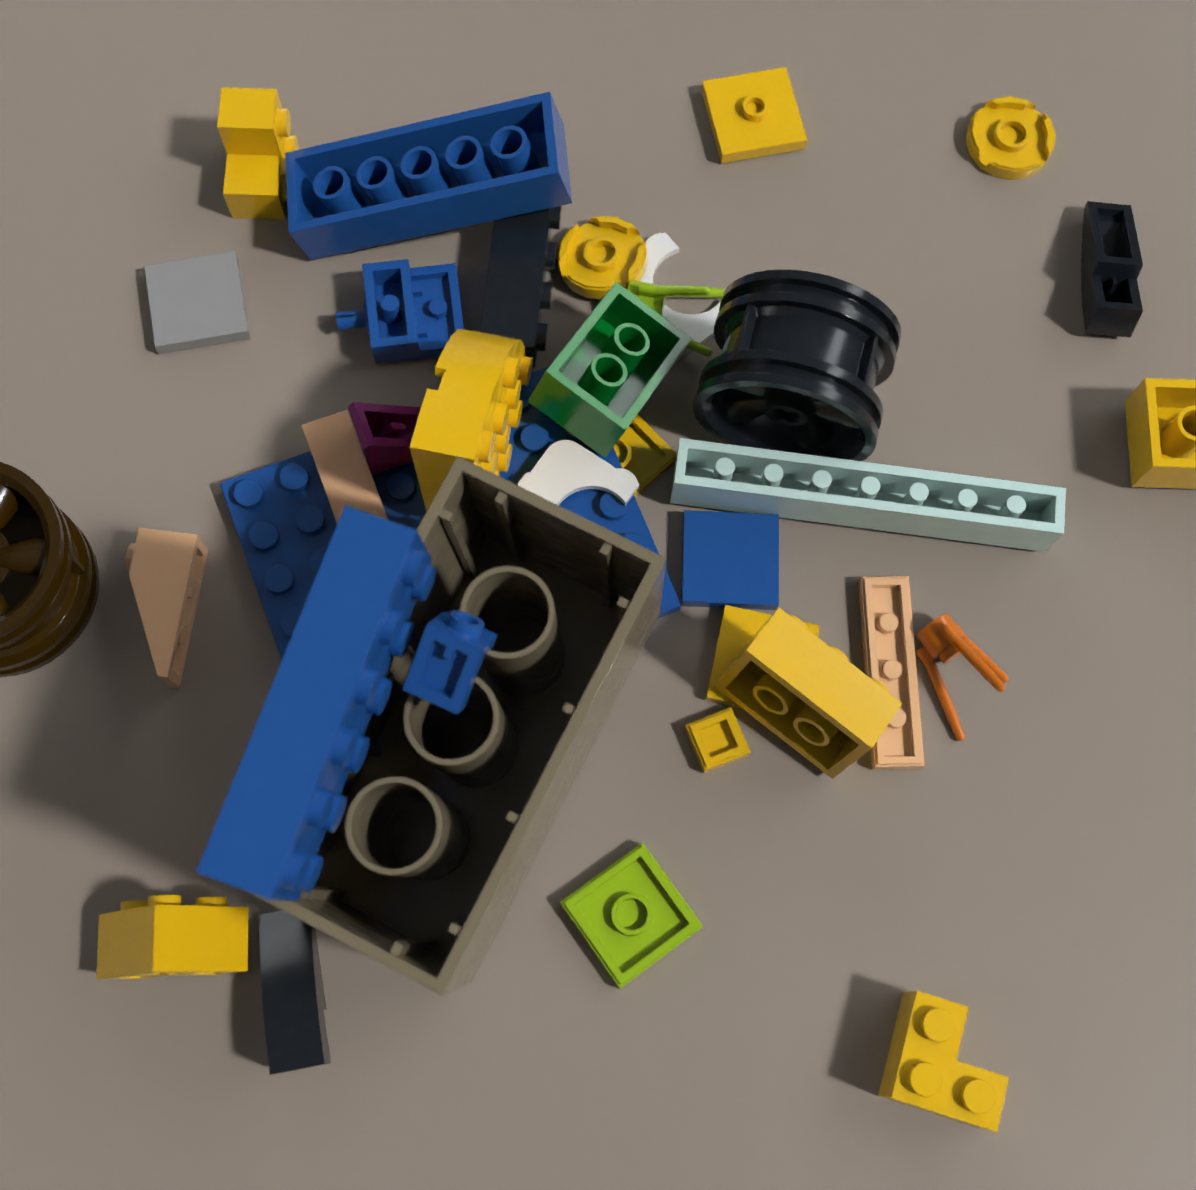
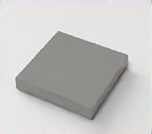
(196, 302)

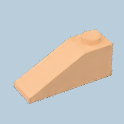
(166, 583)

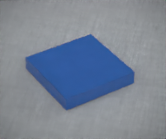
(730, 560)

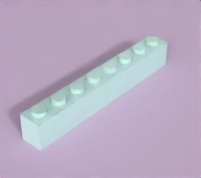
(868, 495)

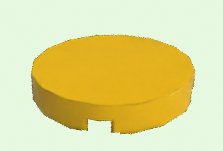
(1010, 138)
(600, 255)

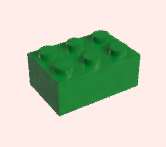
(609, 369)

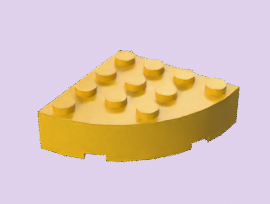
(471, 408)

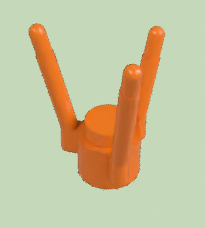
(947, 641)

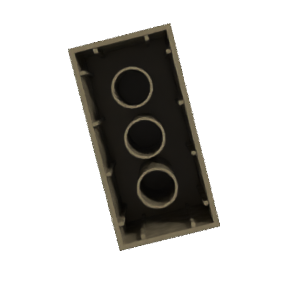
(462, 802)

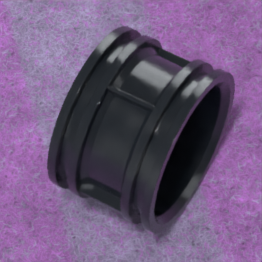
(798, 365)

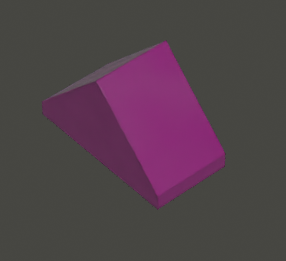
(384, 433)

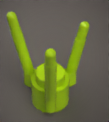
(655, 295)

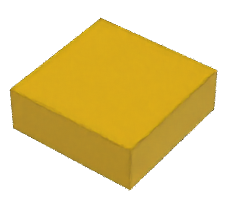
(717, 740)

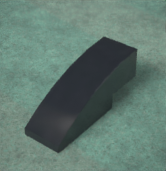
(1110, 270)
(292, 994)

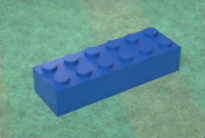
(428, 177)
(320, 709)

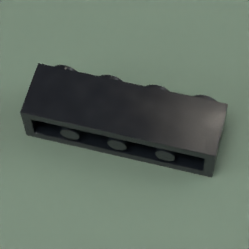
(517, 278)

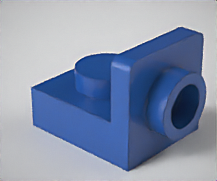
(449, 660)

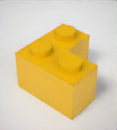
(255, 140)
(172, 938)
(925, 1068)

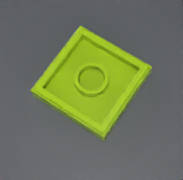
(631, 915)

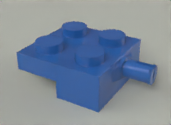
(407, 310)

